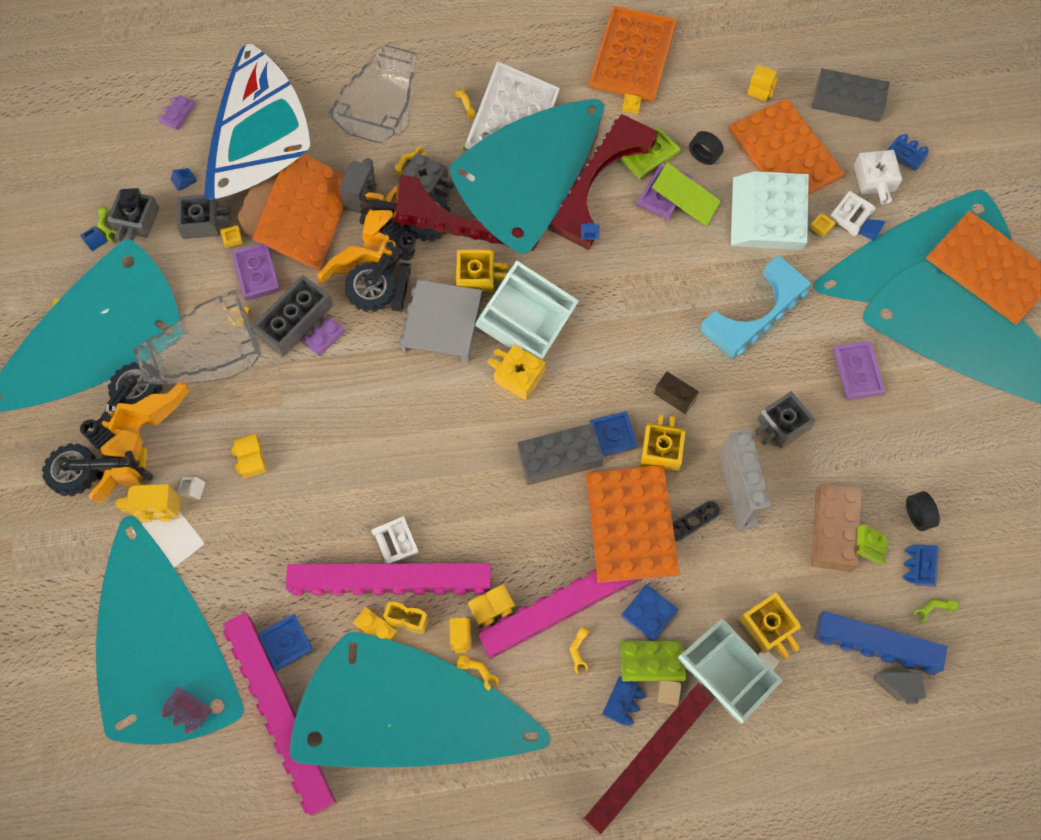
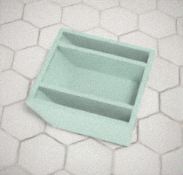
(770, 210)
(526, 311)
(730, 670)

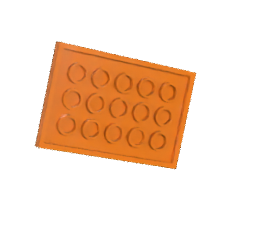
(633, 53)
(784, 143)
(302, 211)
(990, 267)
(631, 524)

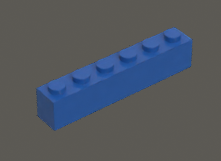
(880, 642)

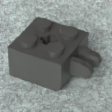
(431, 174)
(356, 182)
(200, 216)
(133, 220)
(775, 421)

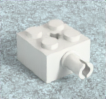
(878, 174)

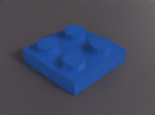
(614, 433)
(649, 612)
(285, 642)

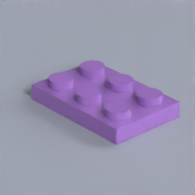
(654, 201)
(255, 271)
(858, 370)

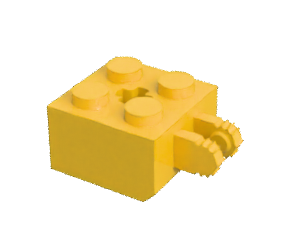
(477, 268)
(517, 360)
(668, 436)
(151, 503)
(771, 636)

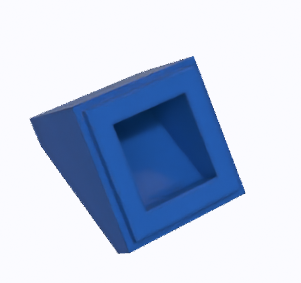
(183, 178)
(871, 228)
(93, 238)

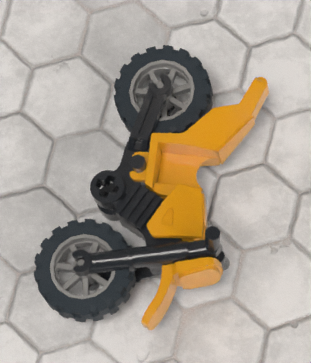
(382, 249)
(115, 436)

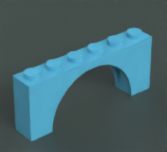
(734, 335)

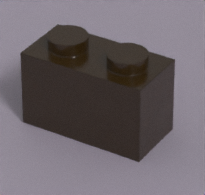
(676, 392)

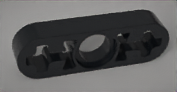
(401, 287)
(702, 509)

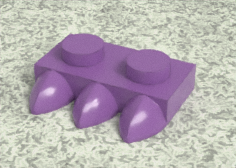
(177, 113)
(323, 336)

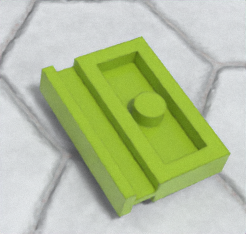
(871, 544)

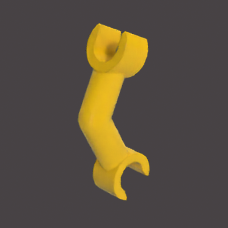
(469, 109)
(405, 157)
(581, 635)
(465, 663)

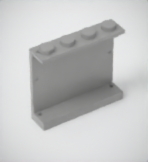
(442, 319)
(743, 479)

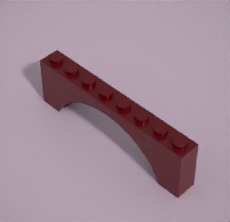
(625, 139)
(418, 209)
(648, 759)

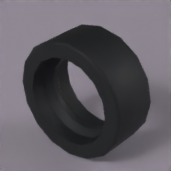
(711, 142)
(922, 511)

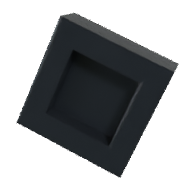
(130, 198)

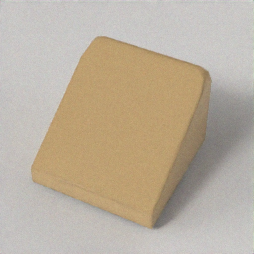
(669, 692)

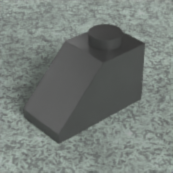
(902, 685)

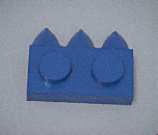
(908, 152)
(924, 565)
(622, 701)

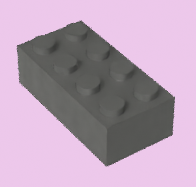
(850, 95)
(292, 315)
(560, 454)

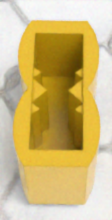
(762, 83)
(249, 456)
(491, 606)
(410, 618)
(460, 635)

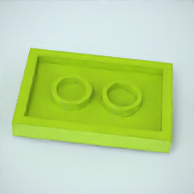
(644, 164)
(651, 661)

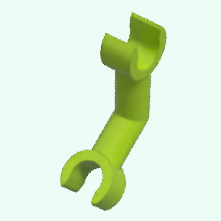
(103, 215)
(949, 605)

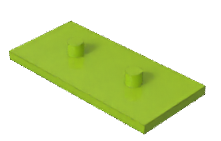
(686, 194)

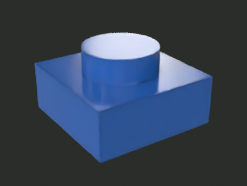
(590, 231)

